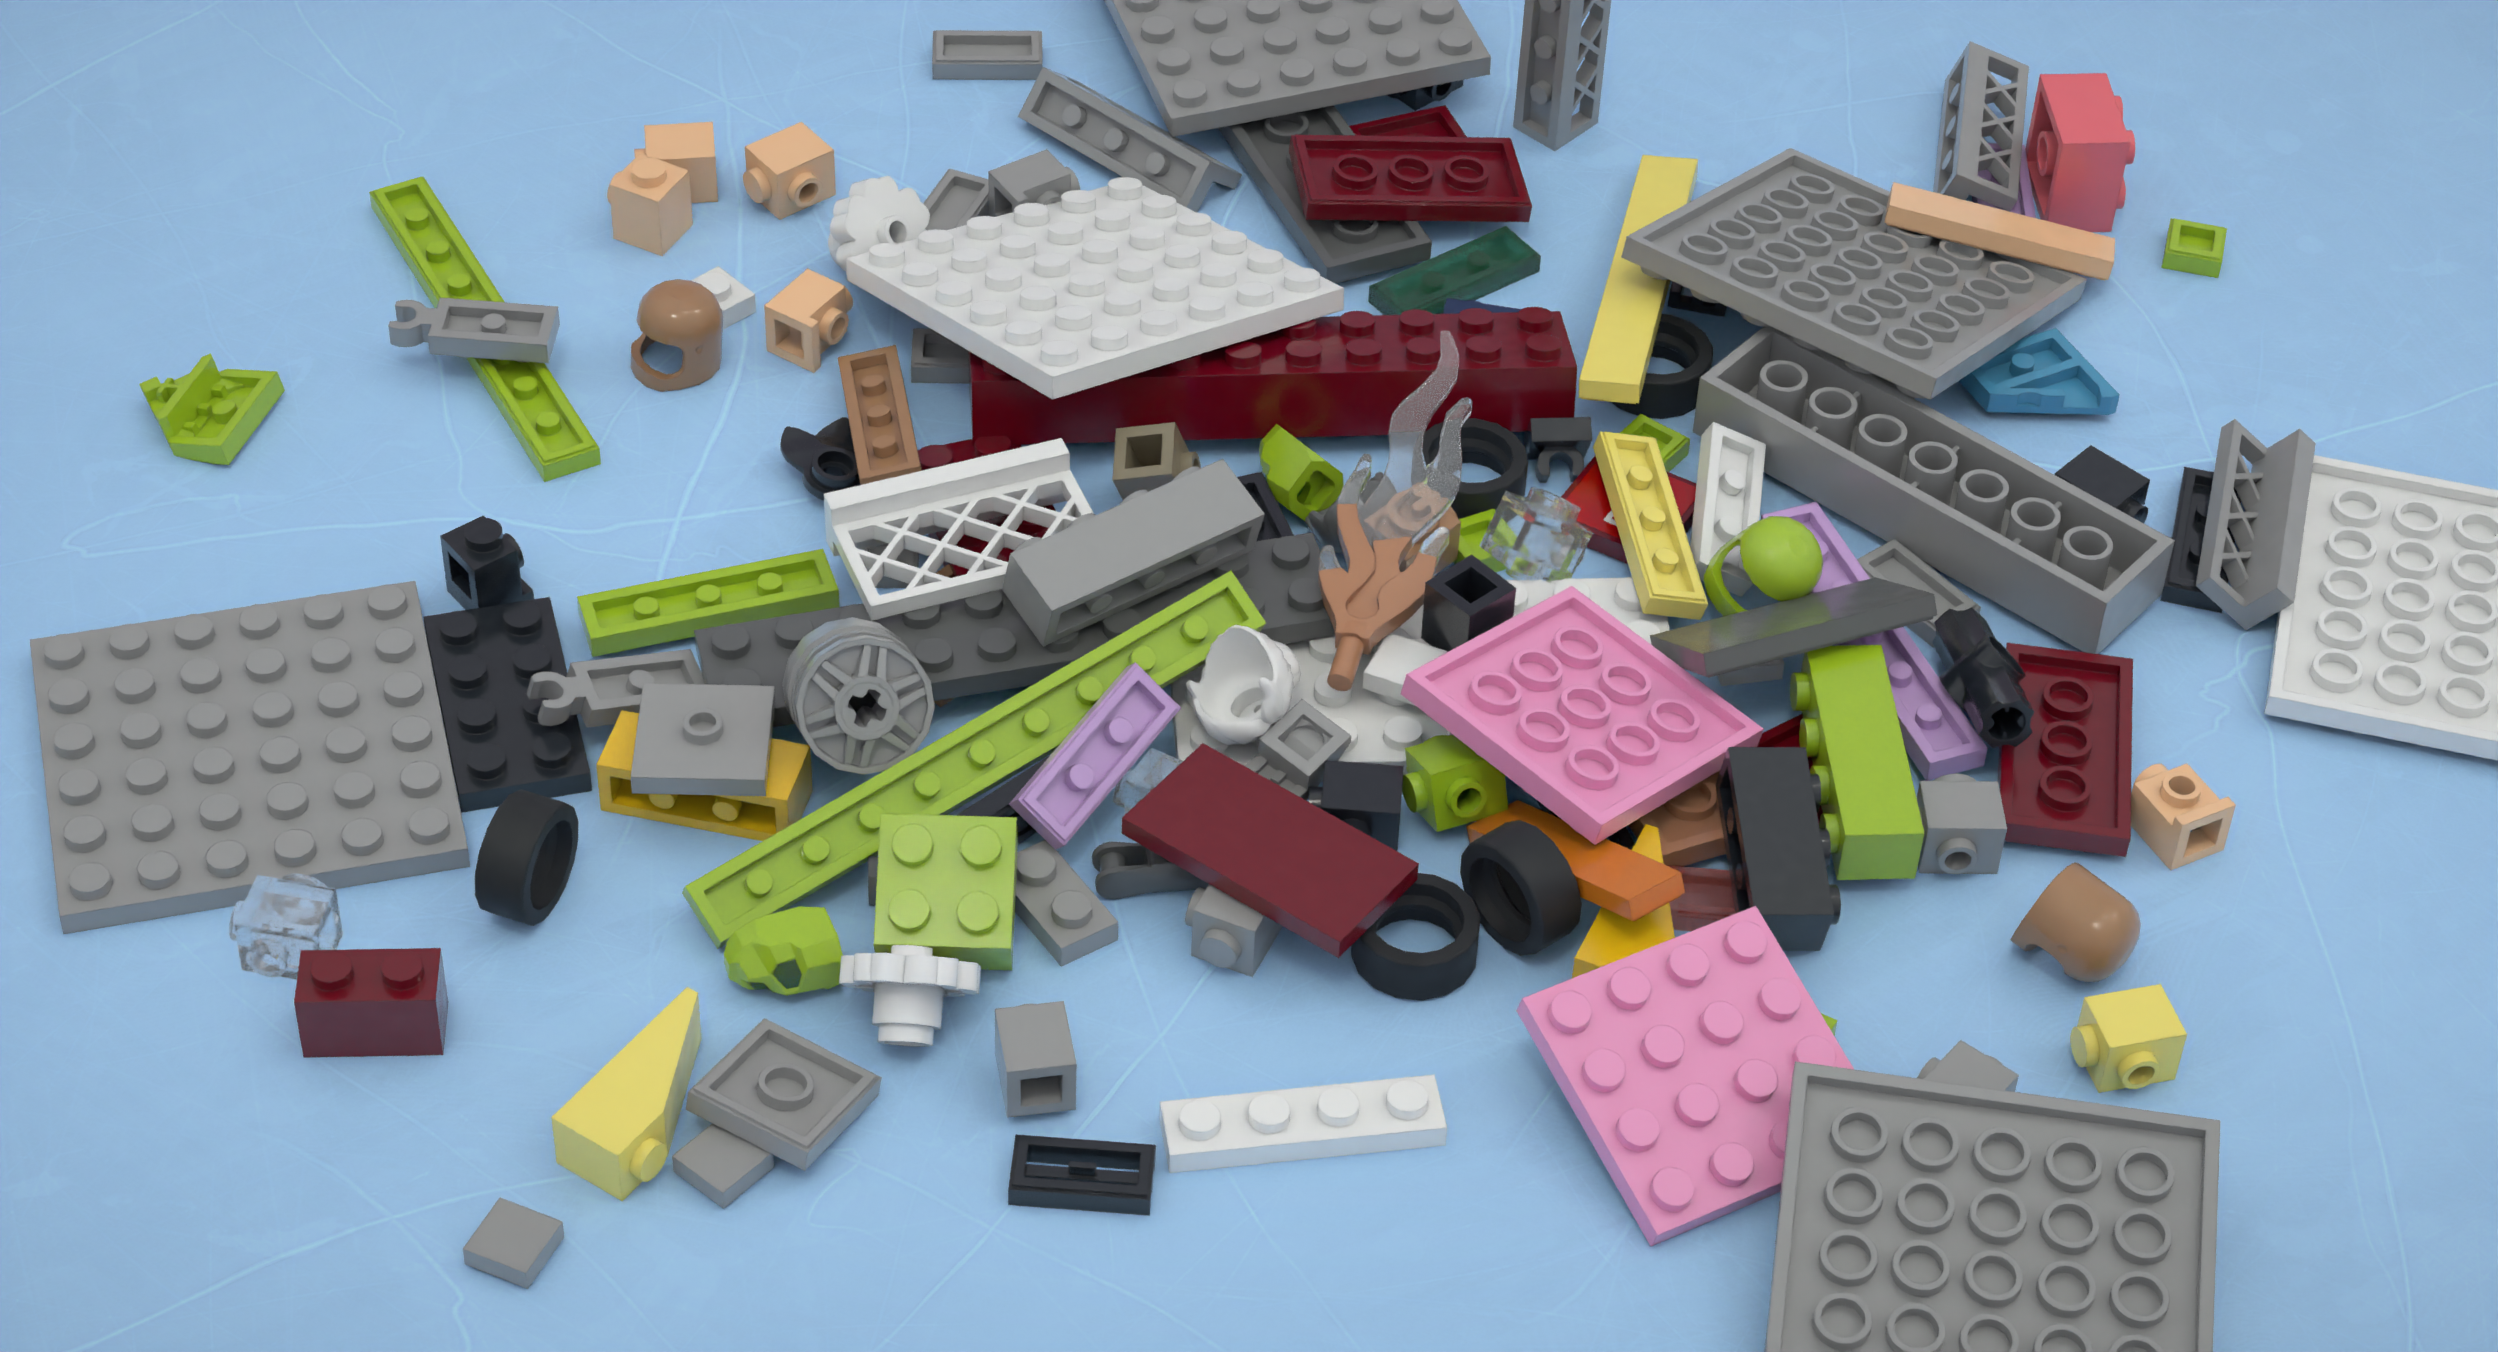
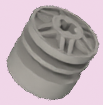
(847, 661)

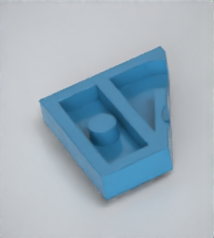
(2041, 377)

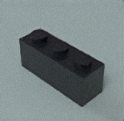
(1776, 843)

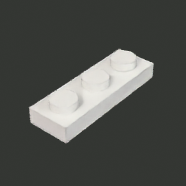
(1726, 500)

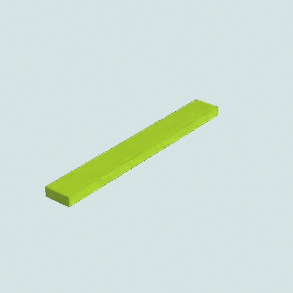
(521, 390)

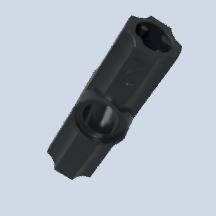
(1983, 678)

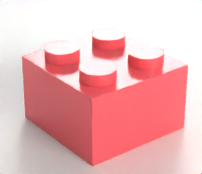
(2078, 151)

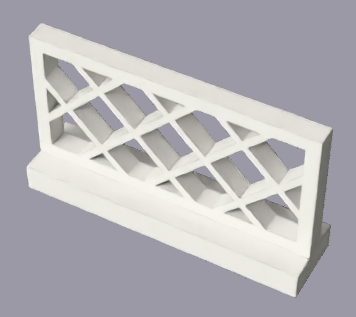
(955, 499)

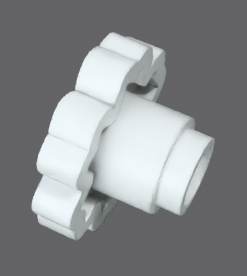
(874, 215)
(909, 990)

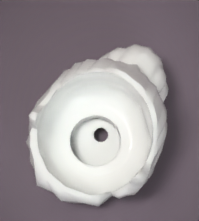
(1244, 685)

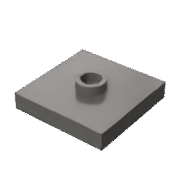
(703, 739)
(783, 1094)

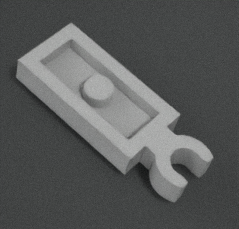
(478, 329)
(608, 685)

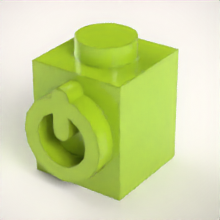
(1451, 783)

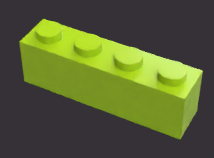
(1860, 761)

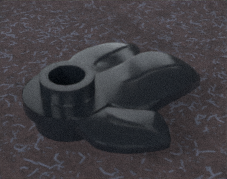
(824, 459)

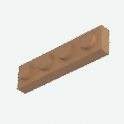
(879, 414)

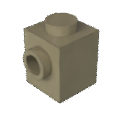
(1149, 457)

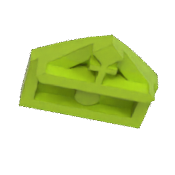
(211, 411)

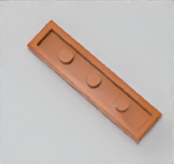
(1604, 871)

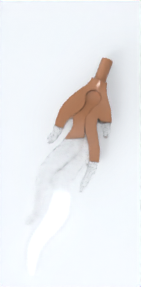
(1379, 533)

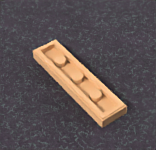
(2000, 231)

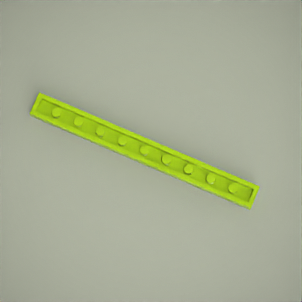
(961, 763)

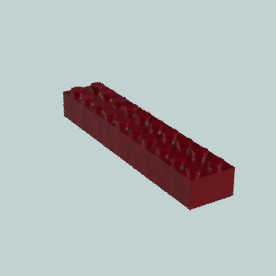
(1307, 378)

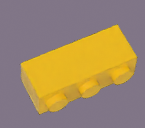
(741, 816)

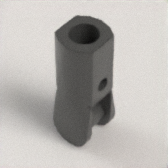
(1135, 870)

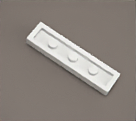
(1302, 1123)

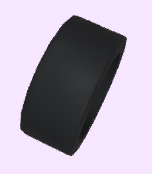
(1677, 392)
(1488, 446)
(526, 857)
(1521, 887)
(1428, 973)

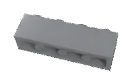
(1131, 551)

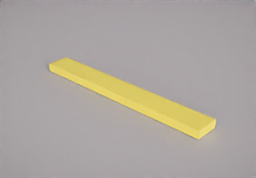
(1631, 299)

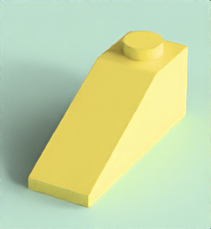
(627, 1114)

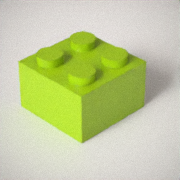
(948, 886)

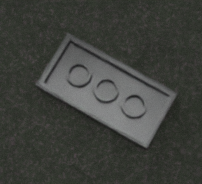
(1795, 626)

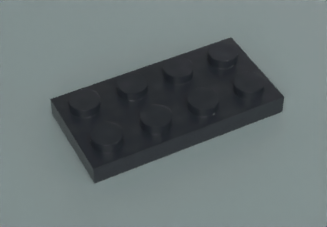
(490, 725)

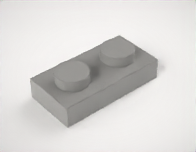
(1060, 905)

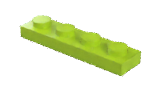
(729, 595)

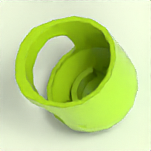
(1777, 557)

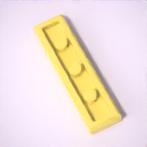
(1650, 526)

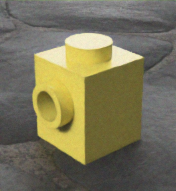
(2128, 1038)

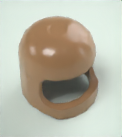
(684, 317)
(2081, 925)

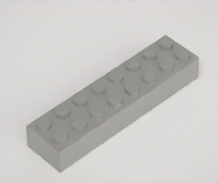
(1938, 489)

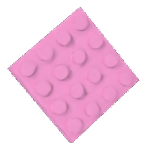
(1581, 713)
(1685, 1067)

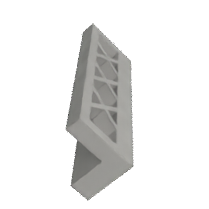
(1548, 65)
(1968, 119)
(1122, 140)
(2266, 533)

